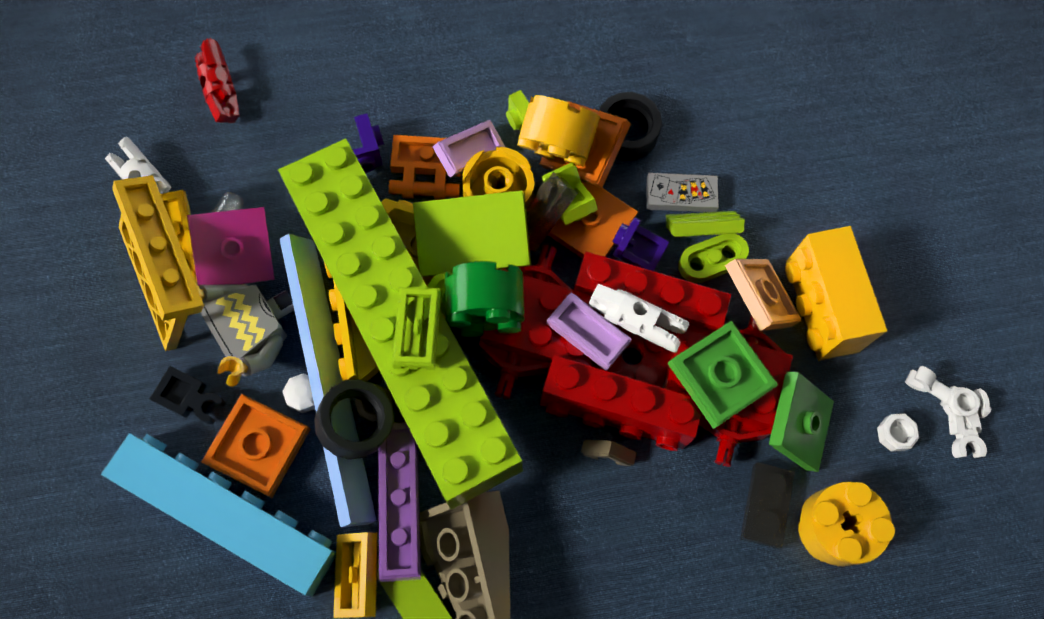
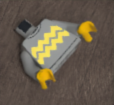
(245, 326)

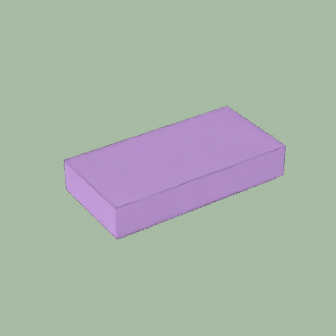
(458, 149)
(588, 331)

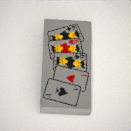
(682, 192)

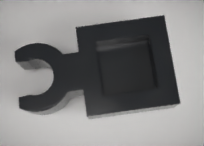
(183, 394)

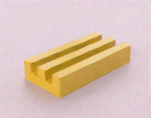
(362, 575)

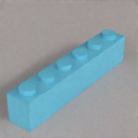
(220, 514)

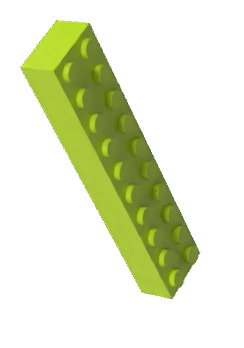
(369, 264)

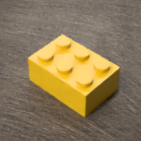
(834, 294)

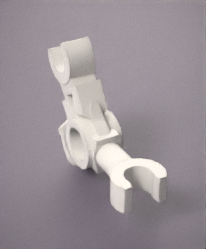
(962, 407)

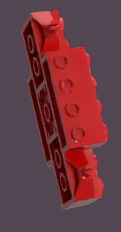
(638, 397)

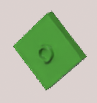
(722, 374)
(801, 421)

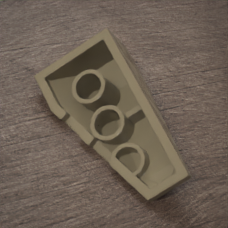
(470, 555)

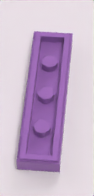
(399, 507)

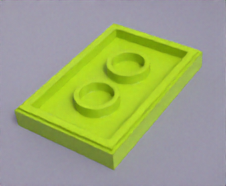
(472, 231)

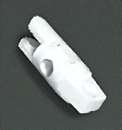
(137, 165)
(638, 316)

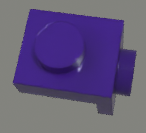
(371, 138)
(639, 245)

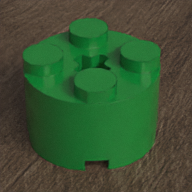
(484, 298)

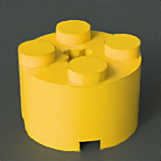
(558, 130)
(497, 173)
(866, 518)

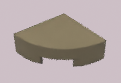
(610, 450)

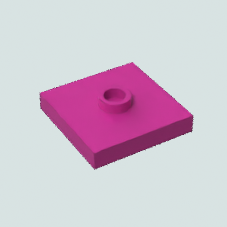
(231, 247)

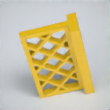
(157, 257)

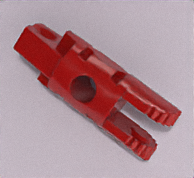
(217, 82)

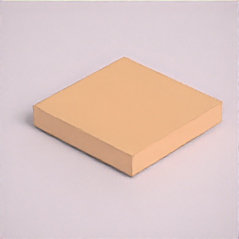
(763, 293)

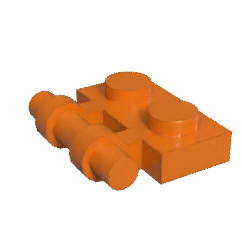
(416, 156)

